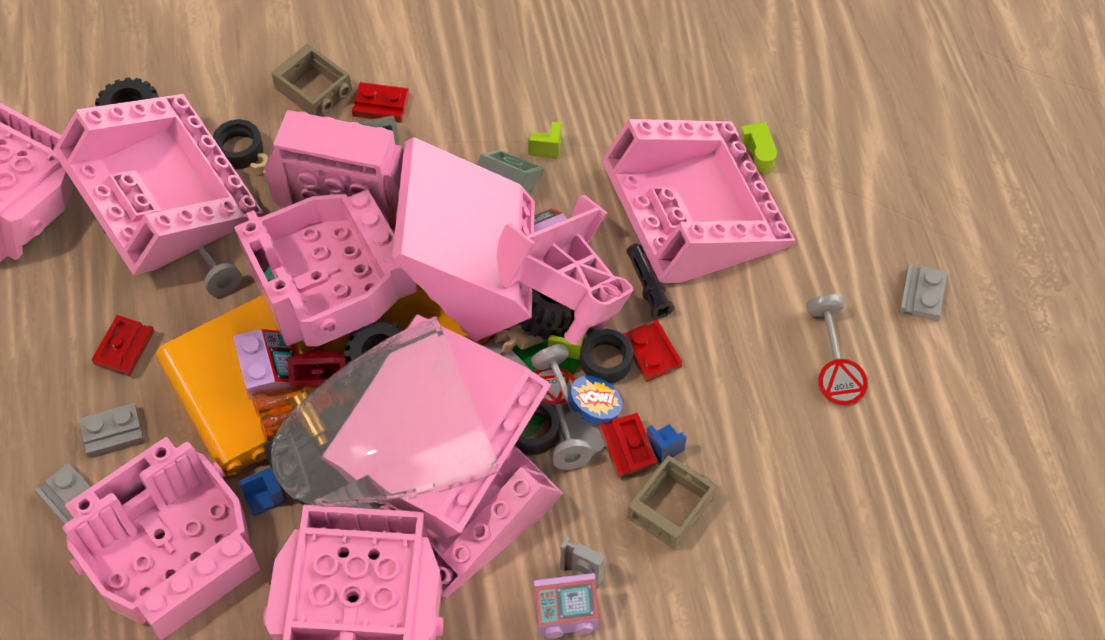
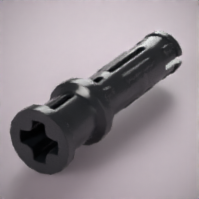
(652, 289)

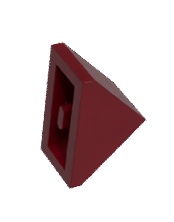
(314, 367)

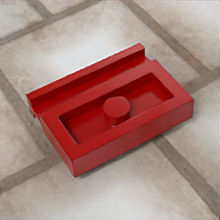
(380, 101)
(123, 345)
(653, 350)
(628, 445)

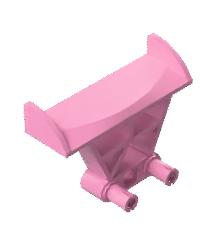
(565, 268)

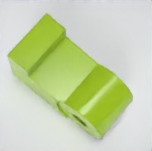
(761, 145)

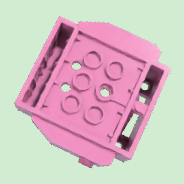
(334, 158)
(31, 181)
(316, 278)
(152, 495)
(395, 592)

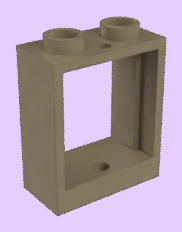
(298, 66)
(656, 523)

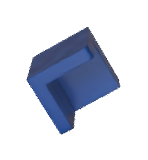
(666, 441)
(262, 491)

